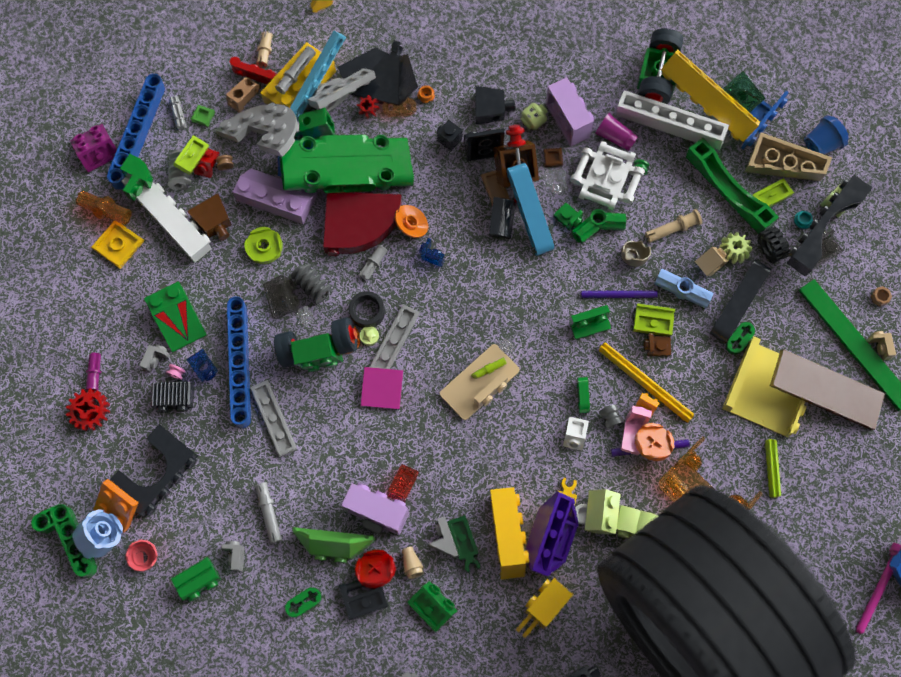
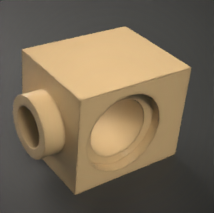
(712, 260)

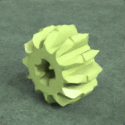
(743, 250)

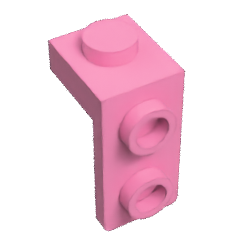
(634, 421)

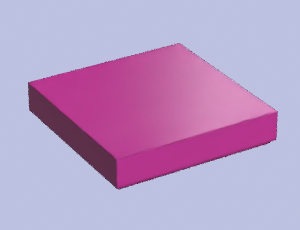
(382, 388)

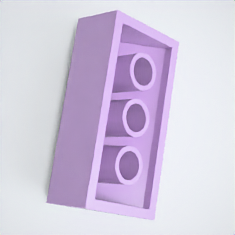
(268, 194)

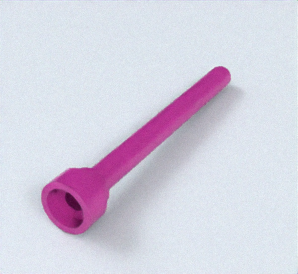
(894, 549)

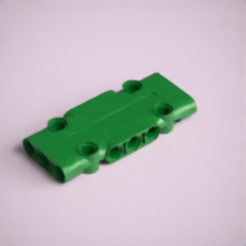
(347, 164)

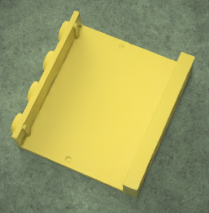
(756, 400)

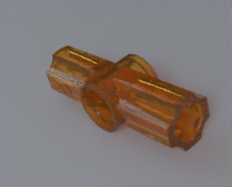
(103, 207)

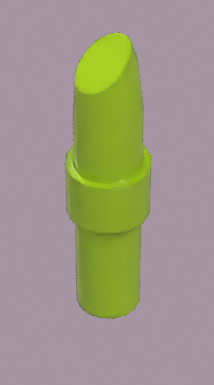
(489, 368)

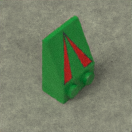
(175, 316)

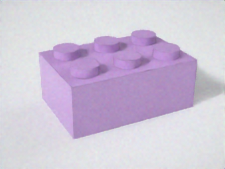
(569, 111)
(375, 507)

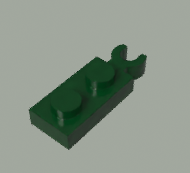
(464, 541)

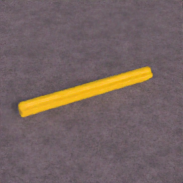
(646, 382)

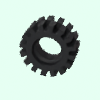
(773, 244)

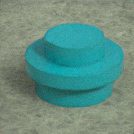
(803, 219)

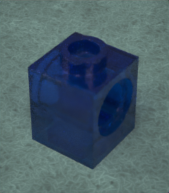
(199, 359)

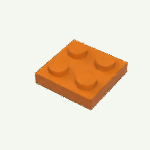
(115, 501)

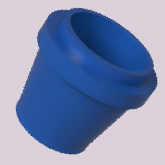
(827, 136)

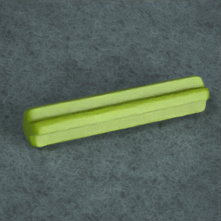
(773, 468)

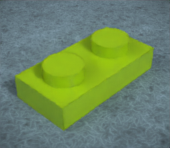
(191, 155)
(774, 193)

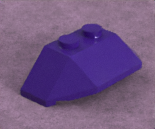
(552, 534)

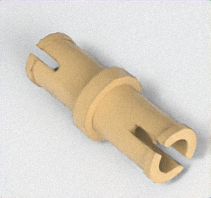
(264, 49)

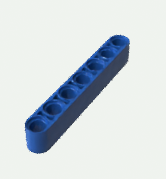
(136, 123)
(236, 353)

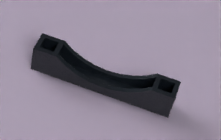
(809, 251)

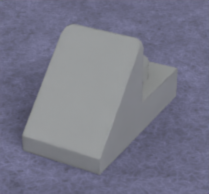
(446, 544)

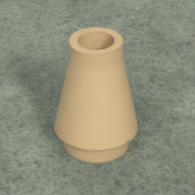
(412, 566)

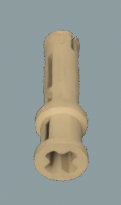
(681, 223)

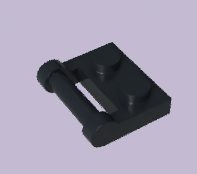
(364, 602)

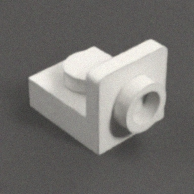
(575, 433)

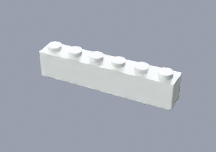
(671, 119)
(174, 221)

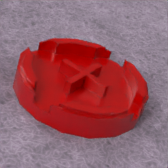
(375, 568)

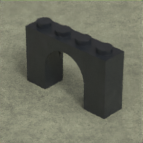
(178, 459)

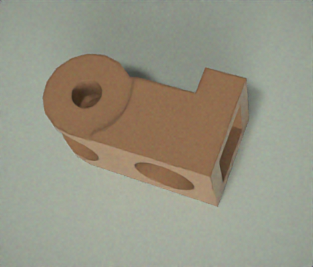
(242, 94)

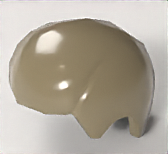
(642, 253)

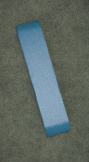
(530, 208)

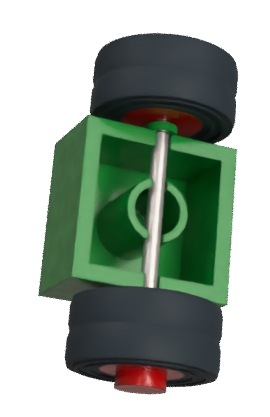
(651, 82)
(316, 350)

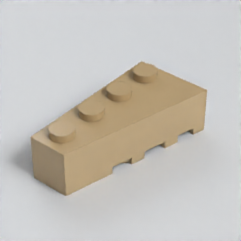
(786, 159)

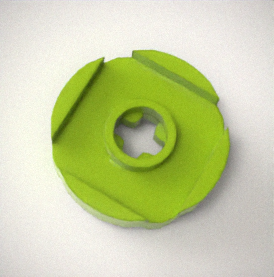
(260, 255)

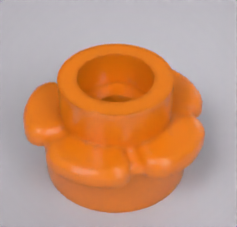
(426, 90)

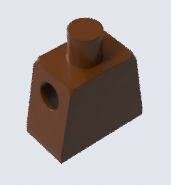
(211, 217)

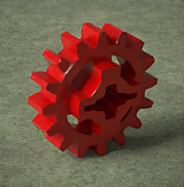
(83, 402)

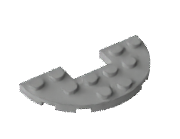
(272, 120)

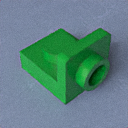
(568, 216)

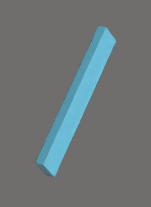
(317, 73)

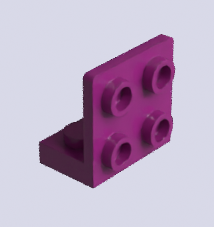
(94, 147)

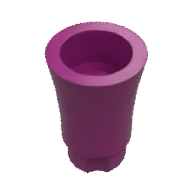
(616, 132)

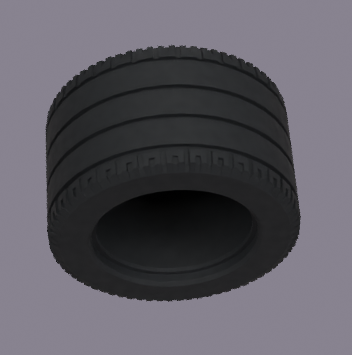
(723, 596)

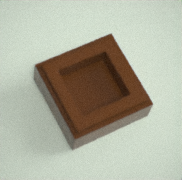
(553, 157)

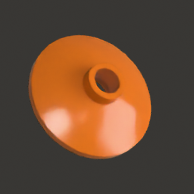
(411, 221)

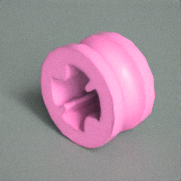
(175, 371)

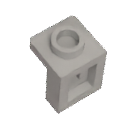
(150, 357)
(237, 557)

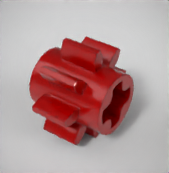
(364, 103)

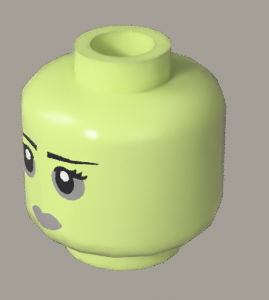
(534, 116)

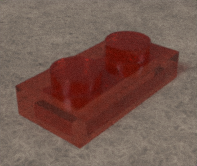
(402, 483)

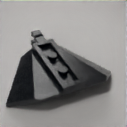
(393, 74)

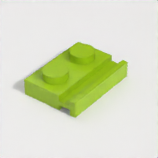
(654, 320)

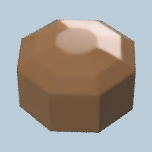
(881, 296)

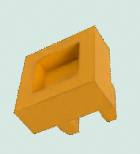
(647, 403)

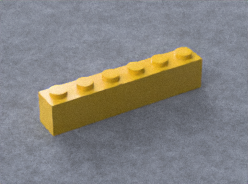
(709, 96)

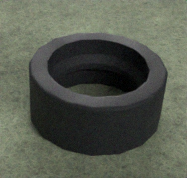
(366, 295)

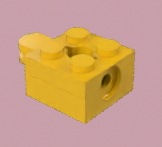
(545, 606)

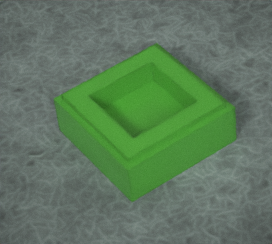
(203, 115)

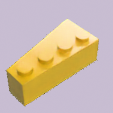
(508, 533)

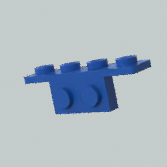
(763, 113)

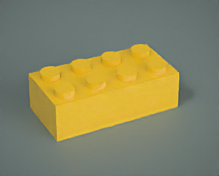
(271, 95)

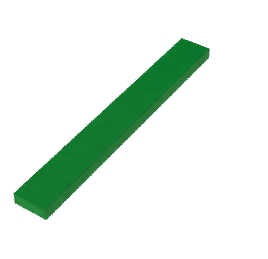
(853, 341)

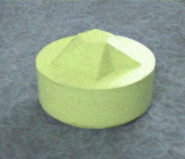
(369, 336)

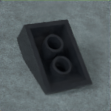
(480, 144)

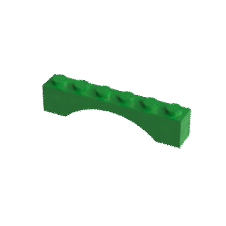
(752, 210)

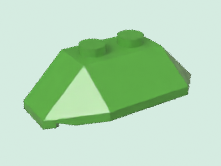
(332, 544)

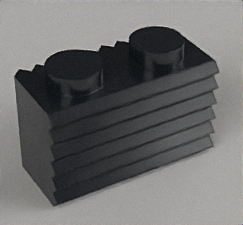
(172, 396)

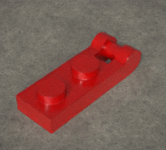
(251, 71)

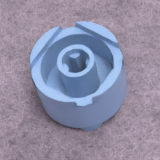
(97, 534)

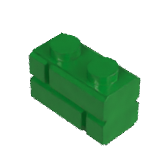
(196, 579)

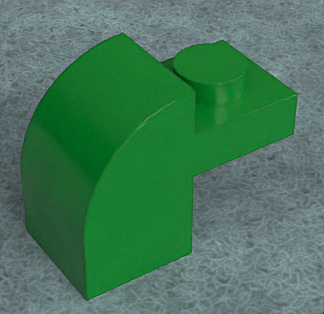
(139, 176)

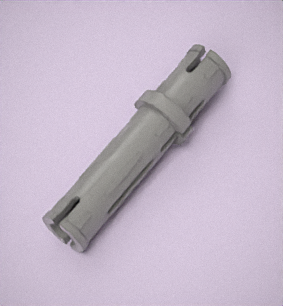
(290, 76)
(266, 506)

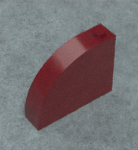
(358, 221)

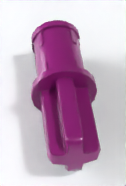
(93, 371)

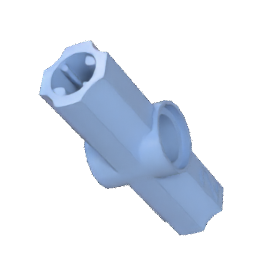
(694, 294)

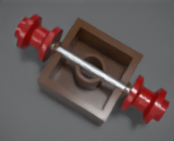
(515, 153)

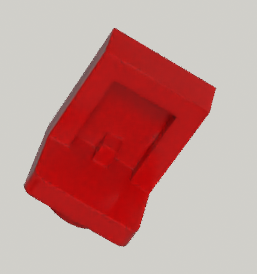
(205, 165)

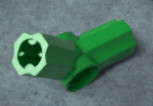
(589, 227)

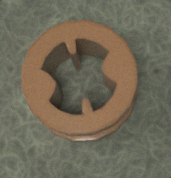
(224, 162)

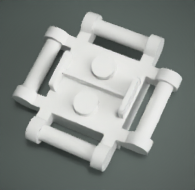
(607, 176)

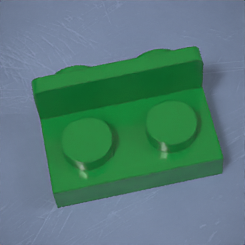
(590, 322)
(432, 606)

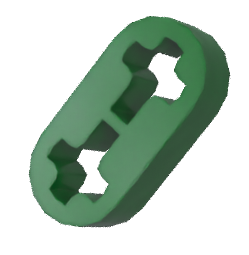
(743, 340)
(583, 395)
(300, 598)

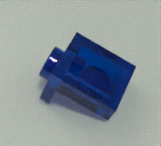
(432, 256)

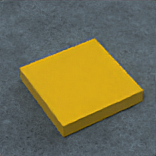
(117, 244)

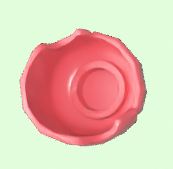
(135, 555)

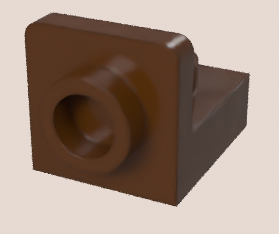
(657, 345)

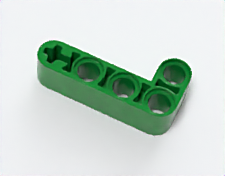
(62, 526)

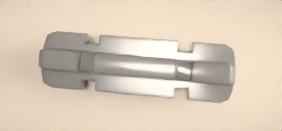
(177, 112)

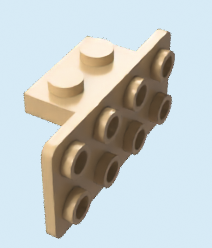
(469, 394)

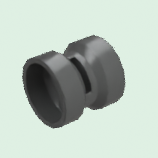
(611, 415)

